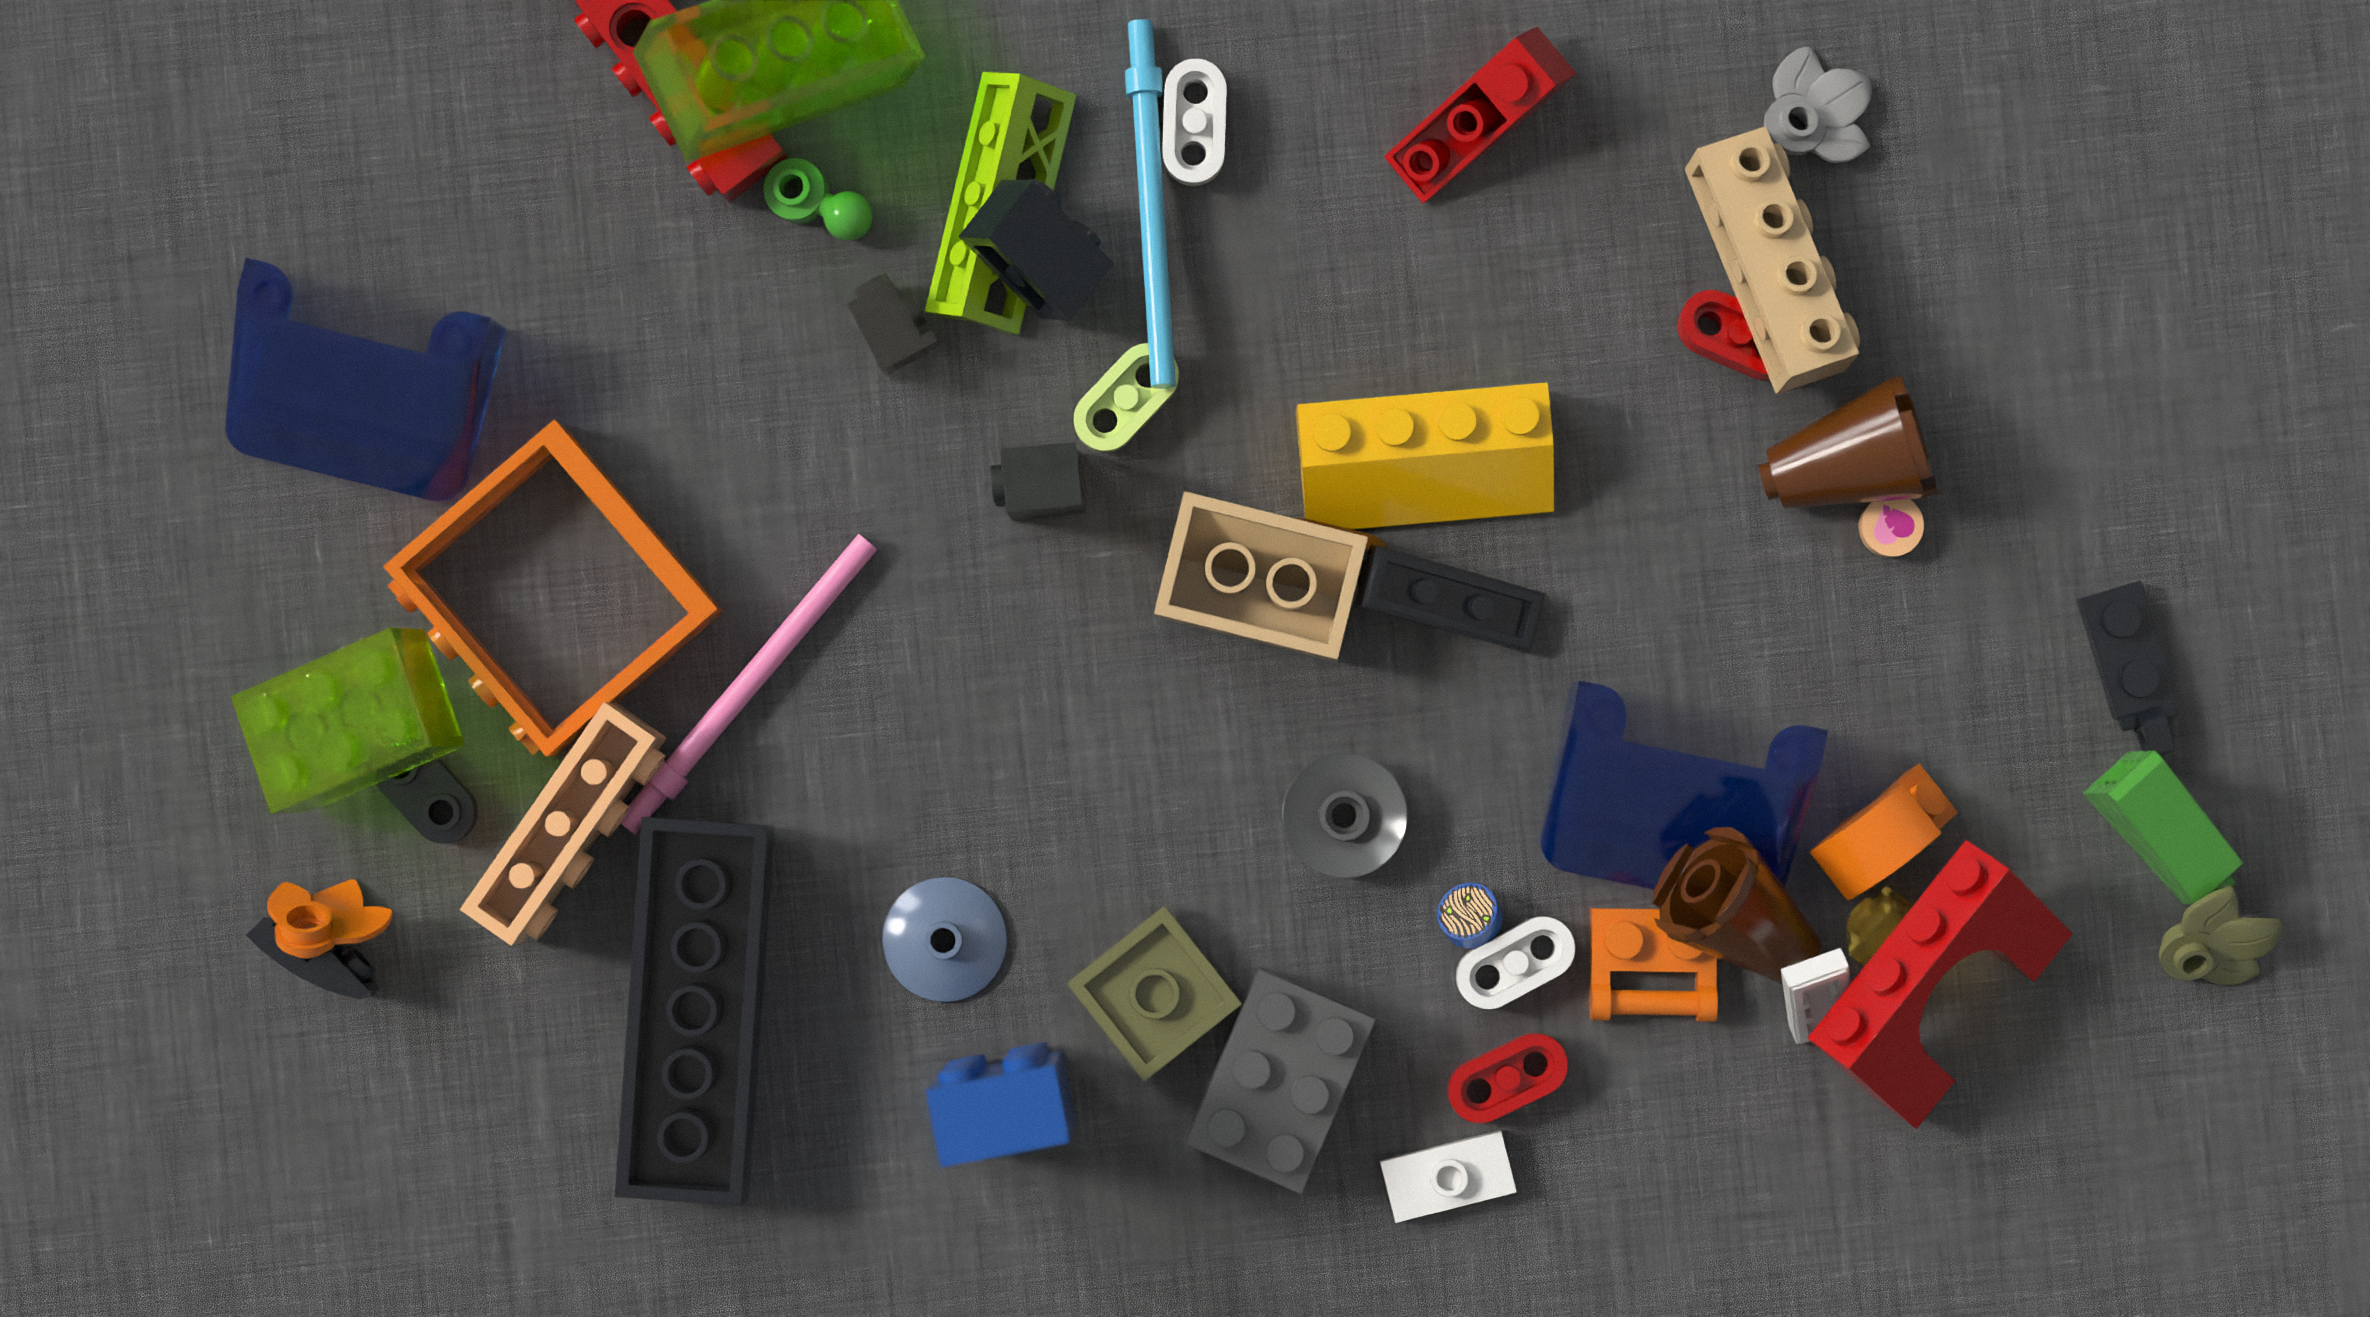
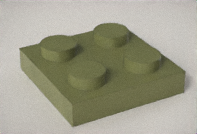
(1154, 993)

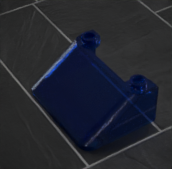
(355, 402)
(1630, 806)

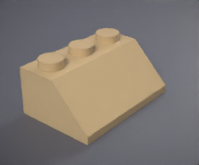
(1260, 576)

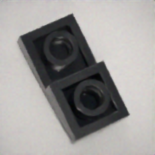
(336, 970)

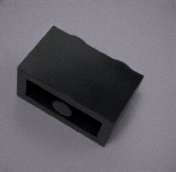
(1037, 248)

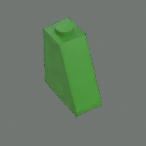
(2164, 825)

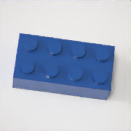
(1000, 1106)

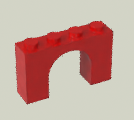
(1877, 1019)

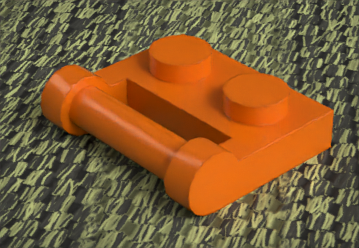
(1632, 942)

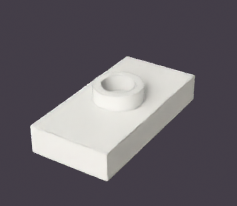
(1812, 990)
(1448, 1176)

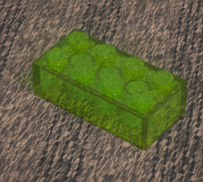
(766, 65)

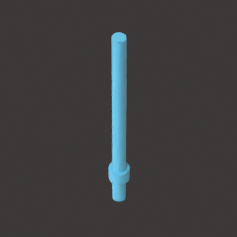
(1144, 86)

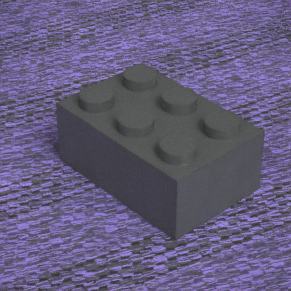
(1279, 1080)

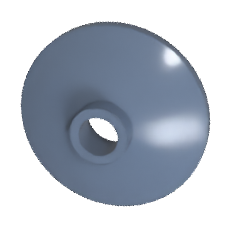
(977, 931)

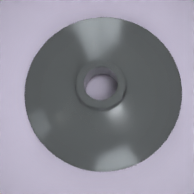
(1378, 820)

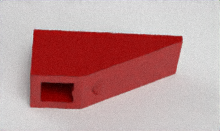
(1480, 113)

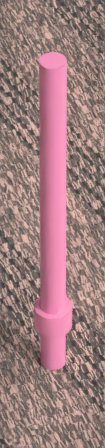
(671, 775)

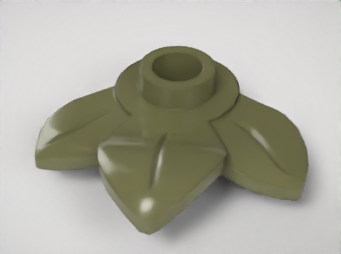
(2216, 942)

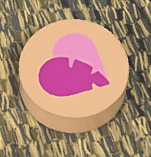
(1891, 527)

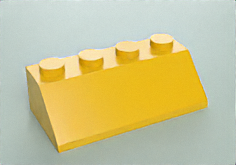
(1427, 457)

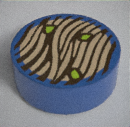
(1469, 915)

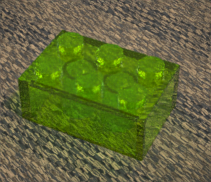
(347, 720)

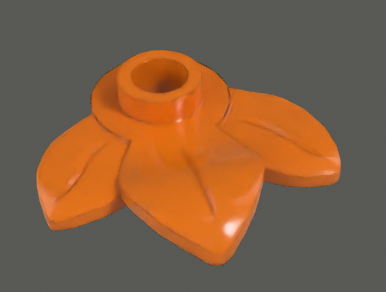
(319, 921)

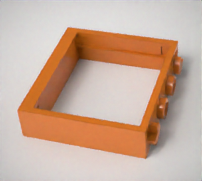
(456, 639)

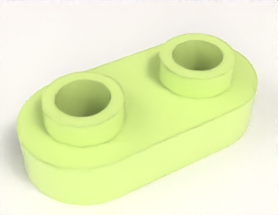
(1122, 396)

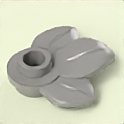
(1824, 104)

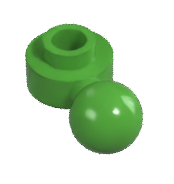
(844, 214)

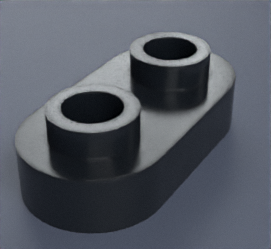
(420, 792)

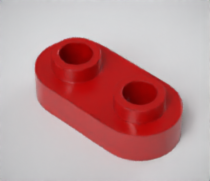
(1732, 344)
(1507, 1078)

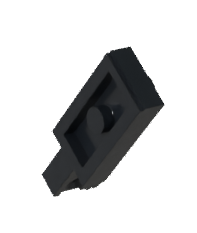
(2131, 663)

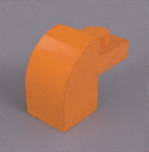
(1884, 833)

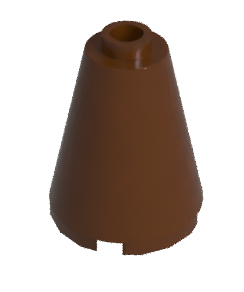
(1853, 454)
(1733, 906)

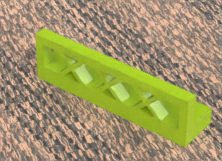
(994, 147)

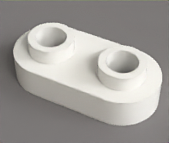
(1194, 123)
(1515, 964)

